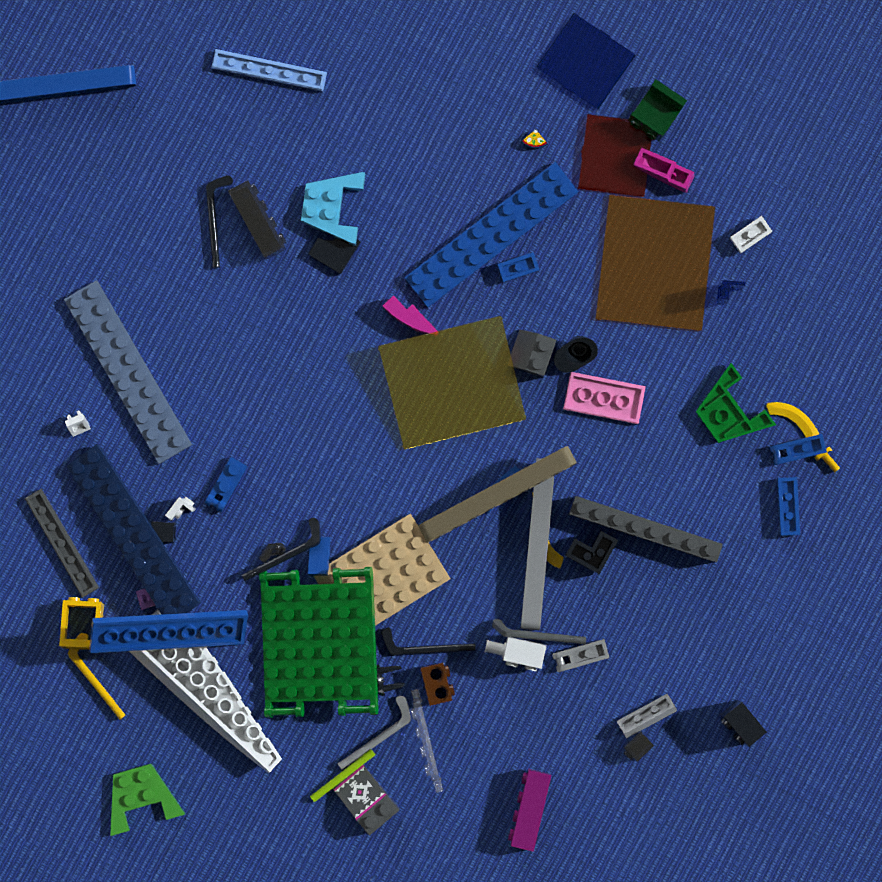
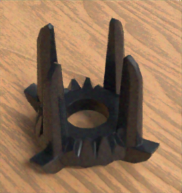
(384, 688)

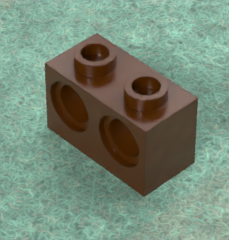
(432, 684)

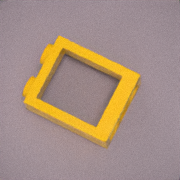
(75, 602)

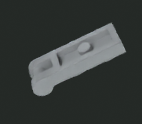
(581, 655)

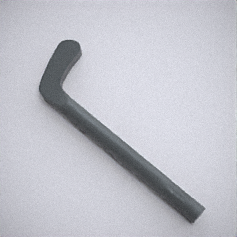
(503, 630)

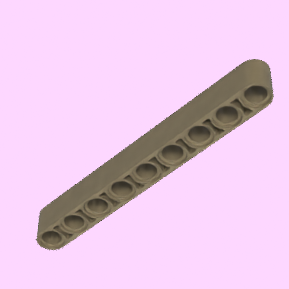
(497, 494)

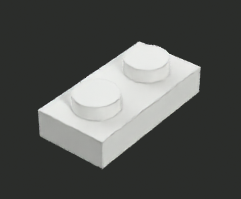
(750, 234)

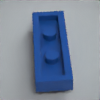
(788, 506)

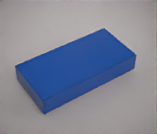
(319, 558)

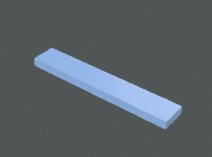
(269, 70)

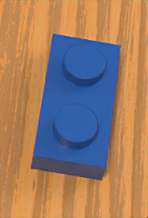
(518, 267)

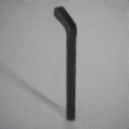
(210, 188)
(312, 542)
(394, 650)

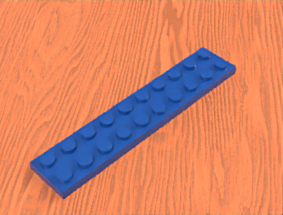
(491, 235)

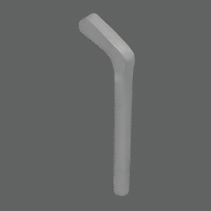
(406, 718)

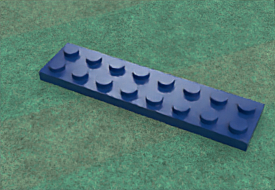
(168, 631)

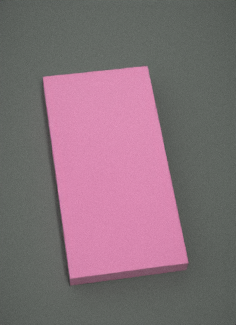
(604, 398)

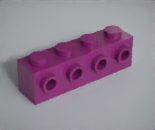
(530, 810)

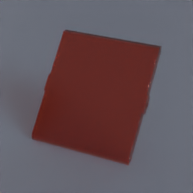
(610, 156)

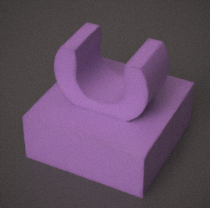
(144, 599)

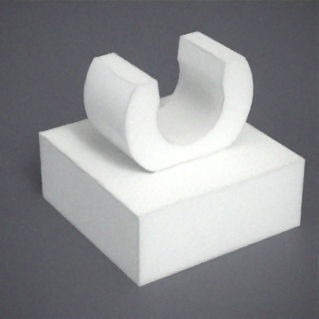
(77, 424)

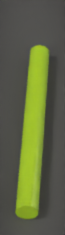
(341, 776)

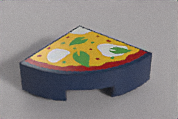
(534, 140)

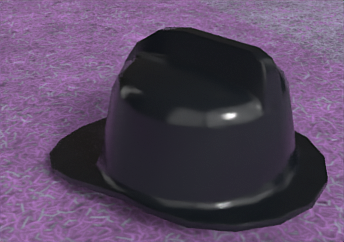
(575, 354)

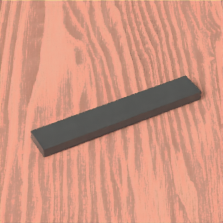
(62, 543)

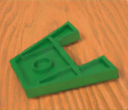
(724, 416)

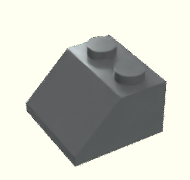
(532, 352)

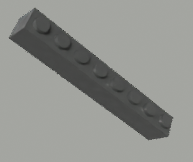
(645, 529)

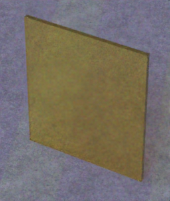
(452, 382)

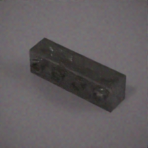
(257, 220)

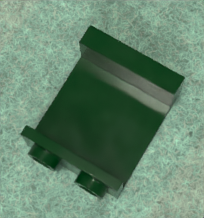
(657, 111)

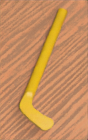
(73, 655)

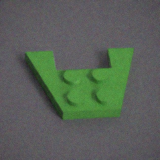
(137, 789)

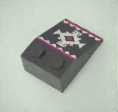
(366, 799)

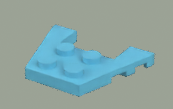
(323, 205)

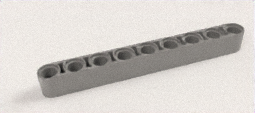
(537, 554)

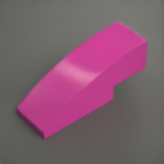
(664, 170)
(410, 317)

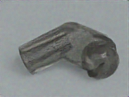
(272, 549)

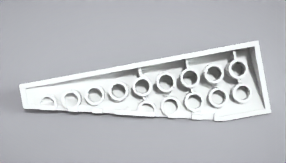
(208, 691)

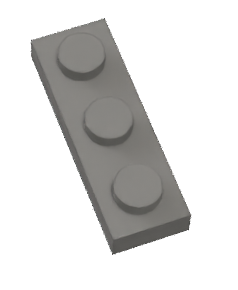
(646, 715)

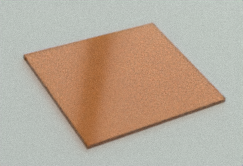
(655, 262)

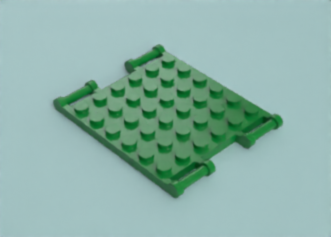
(319, 642)

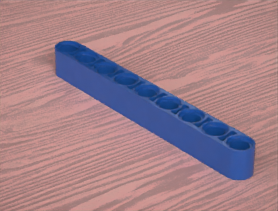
(67, 84)

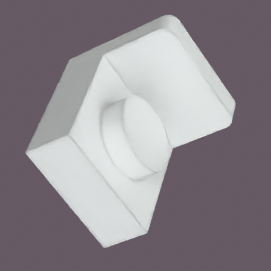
(176, 510)

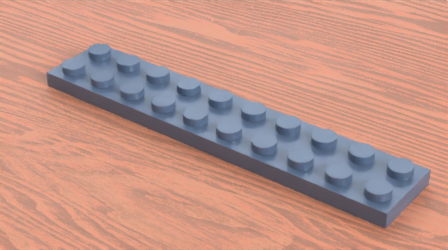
(128, 372)

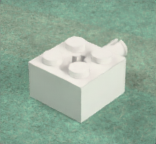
(519, 651)

